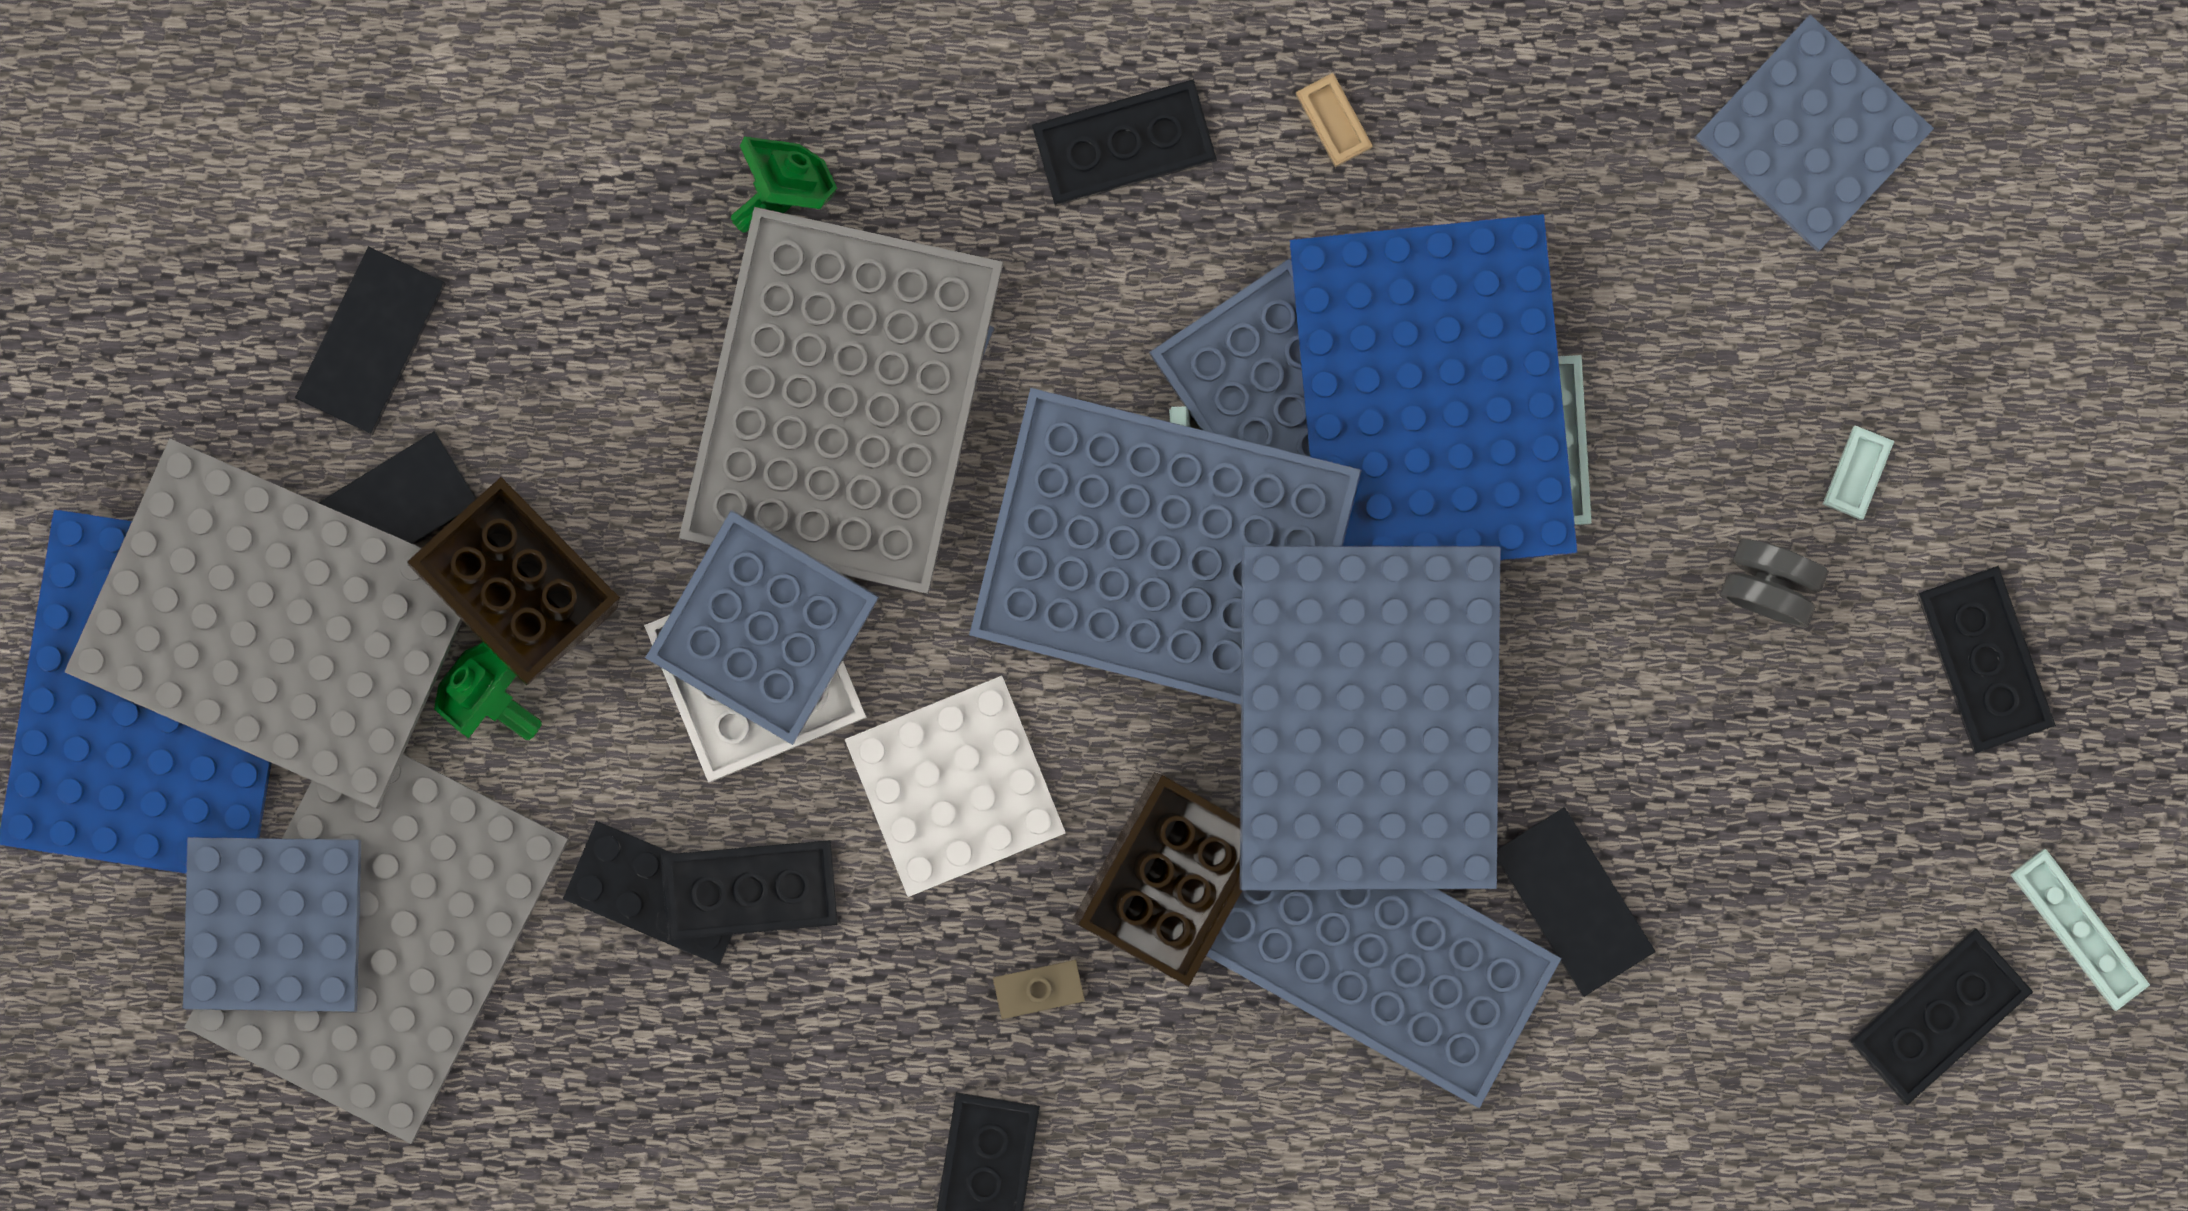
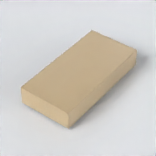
(1334, 120)

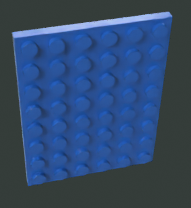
(1439, 383)
(100, 770)

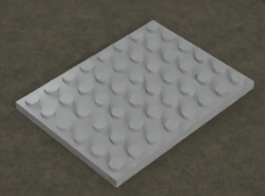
(844, 395)
(268, 625)
(439, 915)

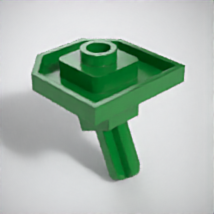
(784, 178)
(477, 689)

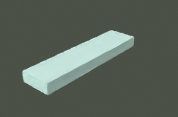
(1575, 427)
(2080, 929)

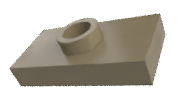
(1038, 989)

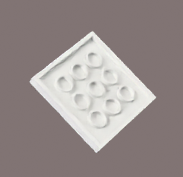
(732, 742)
(955, 786)

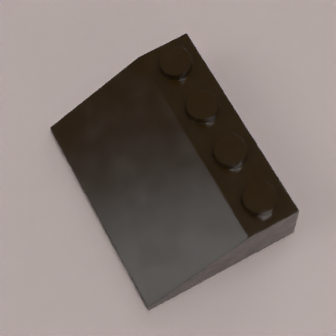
(514, 581)
(1167, 880)

